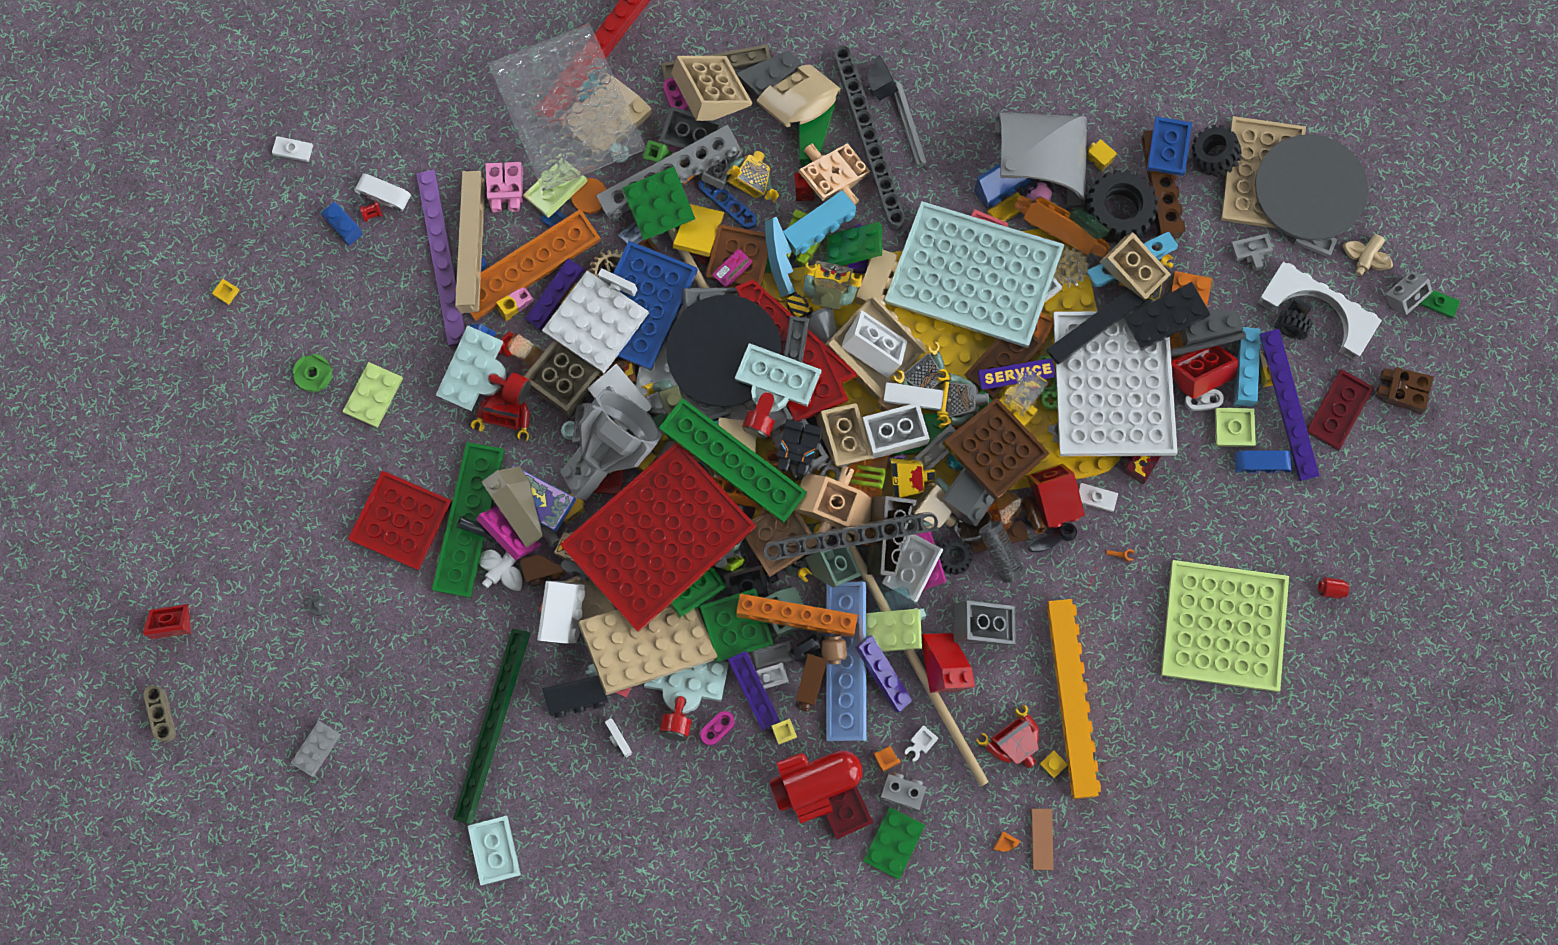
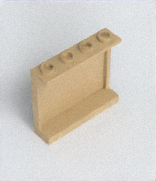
(866, 375)

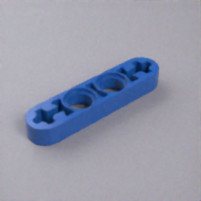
(727, 203)

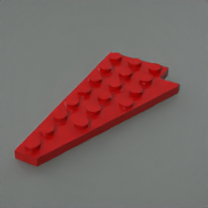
(834, 370)

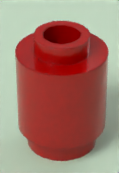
(1333, 588)

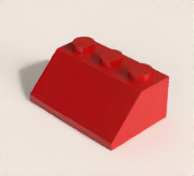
(1204, 370)

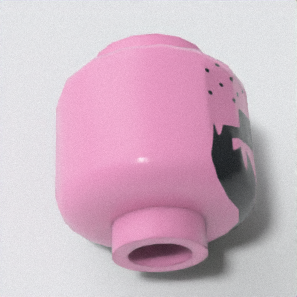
(1038, 190)

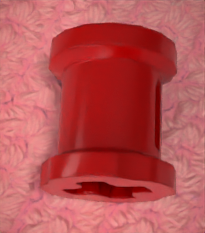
(371, 211)

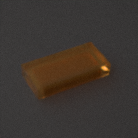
(524, 349)

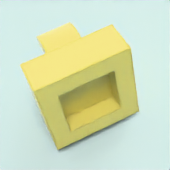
(784, 731)

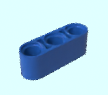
(1263, 461)

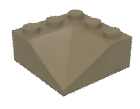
(562, 378)

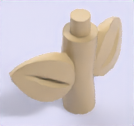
(1368, 255)

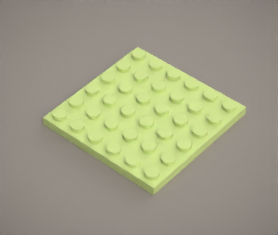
(1225, 626)

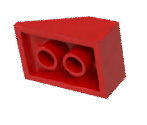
(946, 664)

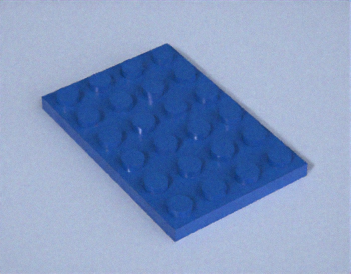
(659, 291)

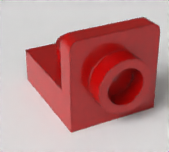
(803, 189)

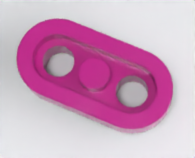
(674, 96)
(717, 728)

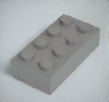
(717, 174)
(315, 748)

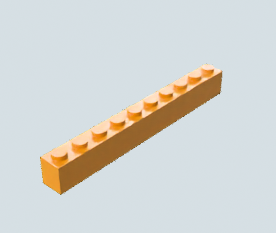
(1072, 699)

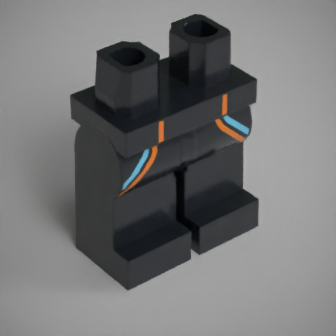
(798, 454)

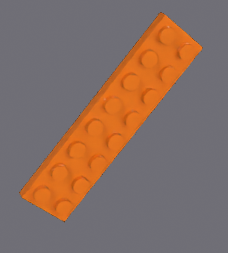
(535, 260)

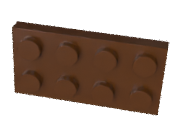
(1002, 354)

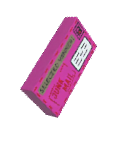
(732, 268)

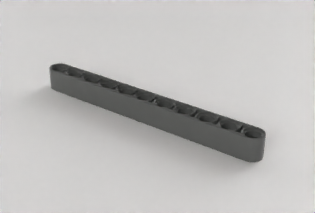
(868, 129)

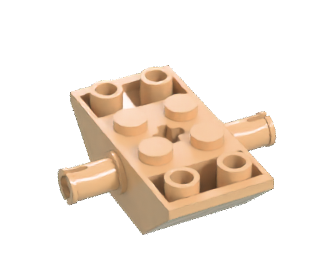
(834, 172)
(852, 504)

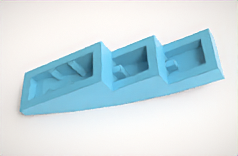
(777, 249)

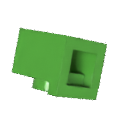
(656, 151)

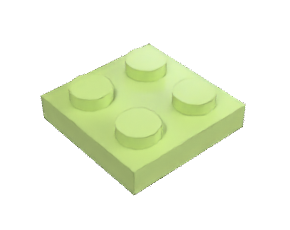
(1235, 427)

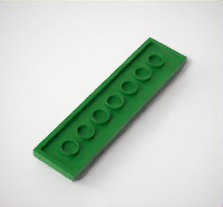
(732, 460)
(461, 548)

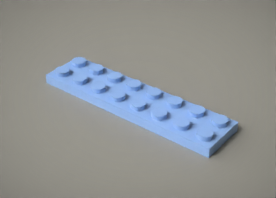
(847, 680)

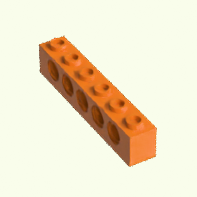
(796, 615)

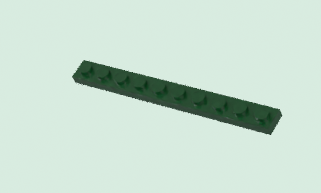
(491, 726)

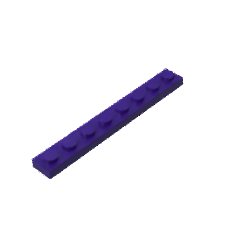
(1289, 404)

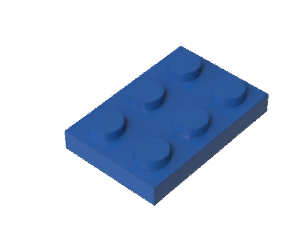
(1169, 146)

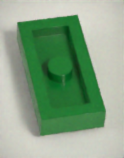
(1441, 304)

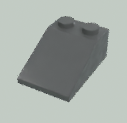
(984, 623)

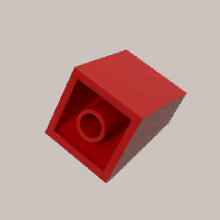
(1056, 495)

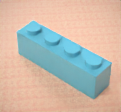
(820, 222)
(1248, 368)

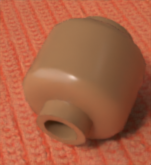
(834, 649)

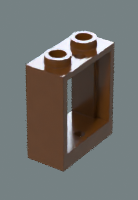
(810, 683)

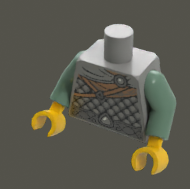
(923, 372)
(962, 400)

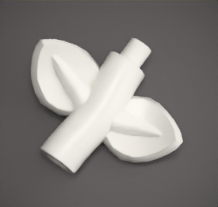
(500, 568)

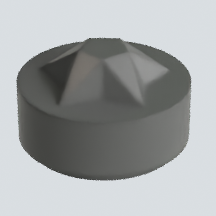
(318, 605)

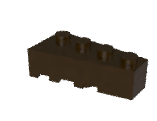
(886, 555)

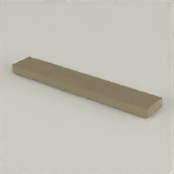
(737, 58)

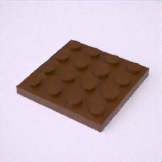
(995, 448)

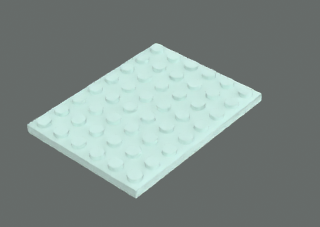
(974, 274)

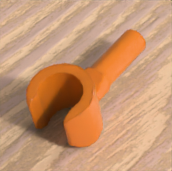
(1123, 555)

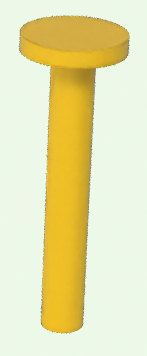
(944, 400)

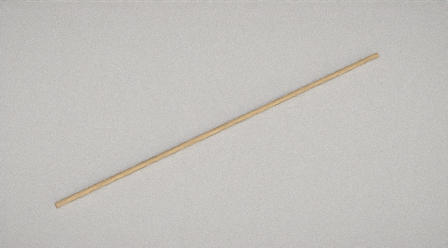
(883, 605)

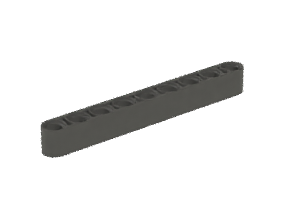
(860, 538)

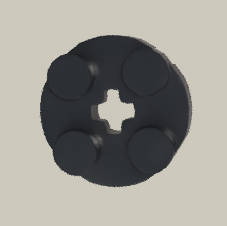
(811, 642)

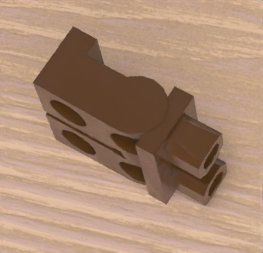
(1405, 389)

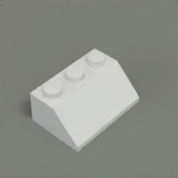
(875, 344)
(561, 612)

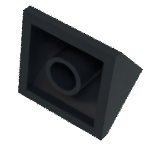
(745, 580)

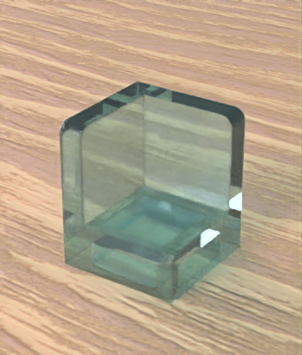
(899, 599)

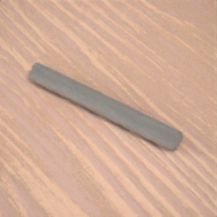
(909, 126)

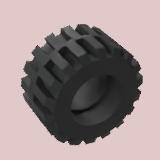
(1211, 138)

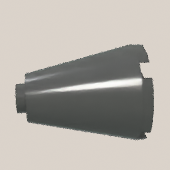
(822, 324)

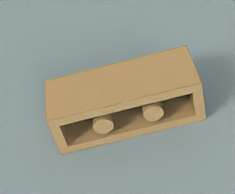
(877, 277)

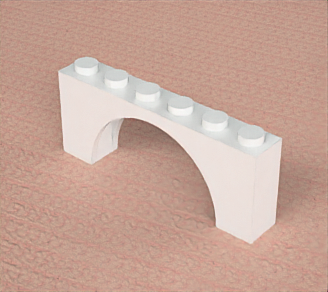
(1357, 323)

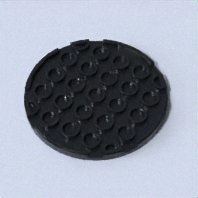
(710, 345)

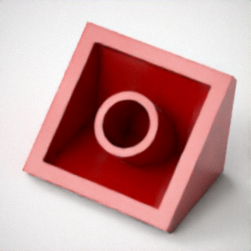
(167, 622)

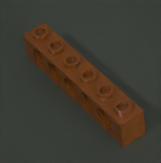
(1169, 193)

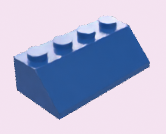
(992, 188)

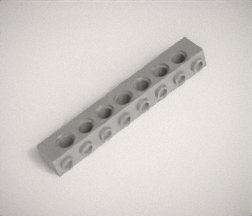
(686, 155)

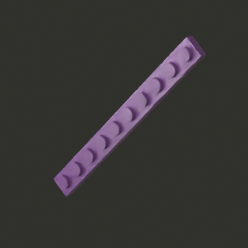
(441, 255)

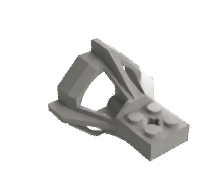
(606, 445)

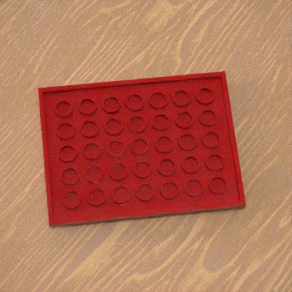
(658, 536)

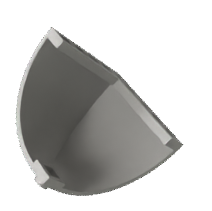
(1045, 149)

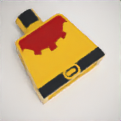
(908, 477)

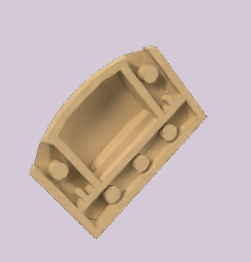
(799, 96)

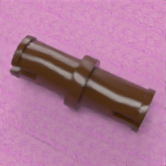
(1034, 515)

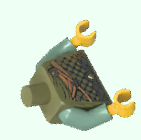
(829, 293)
(668, 395)

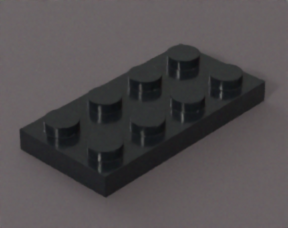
(1166, 316)

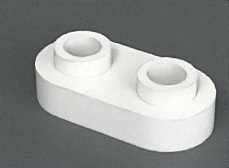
(1203, 401)

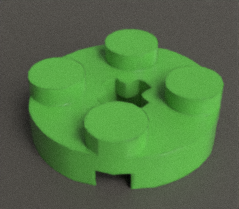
(314, 383)

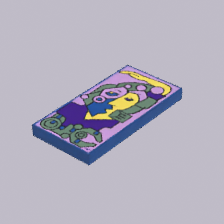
(550, 502)

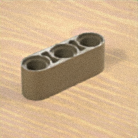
(153, 707)

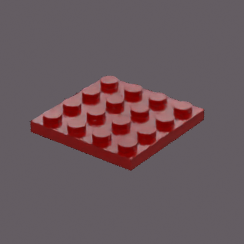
(400, 520)

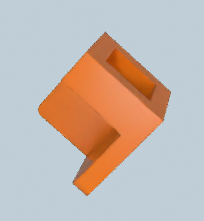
(886, 759)

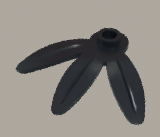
(1052, 540)

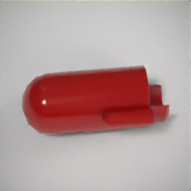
(810, 784)

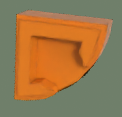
(1006, 842)

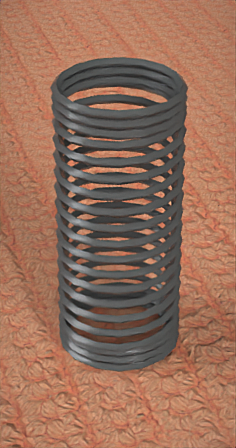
(994, 533)

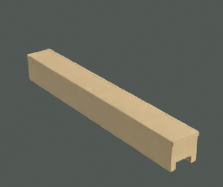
(470, 242)

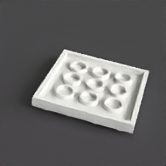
(595, 321)

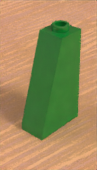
(814, 132)

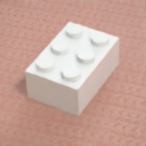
(895, 430)

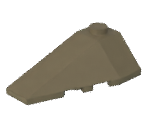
(514, 498)

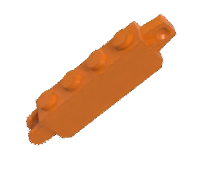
(1056, 223)

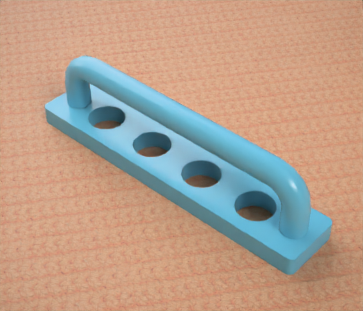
(1165, 240)

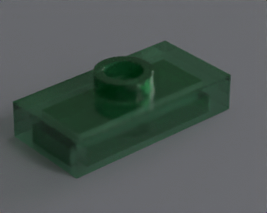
(1089, 223)

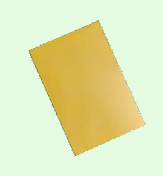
(699, 234)

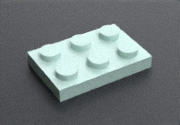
(494, 850)

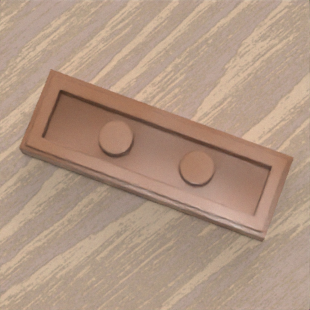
(1042, 839)

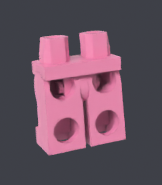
(504, 192)

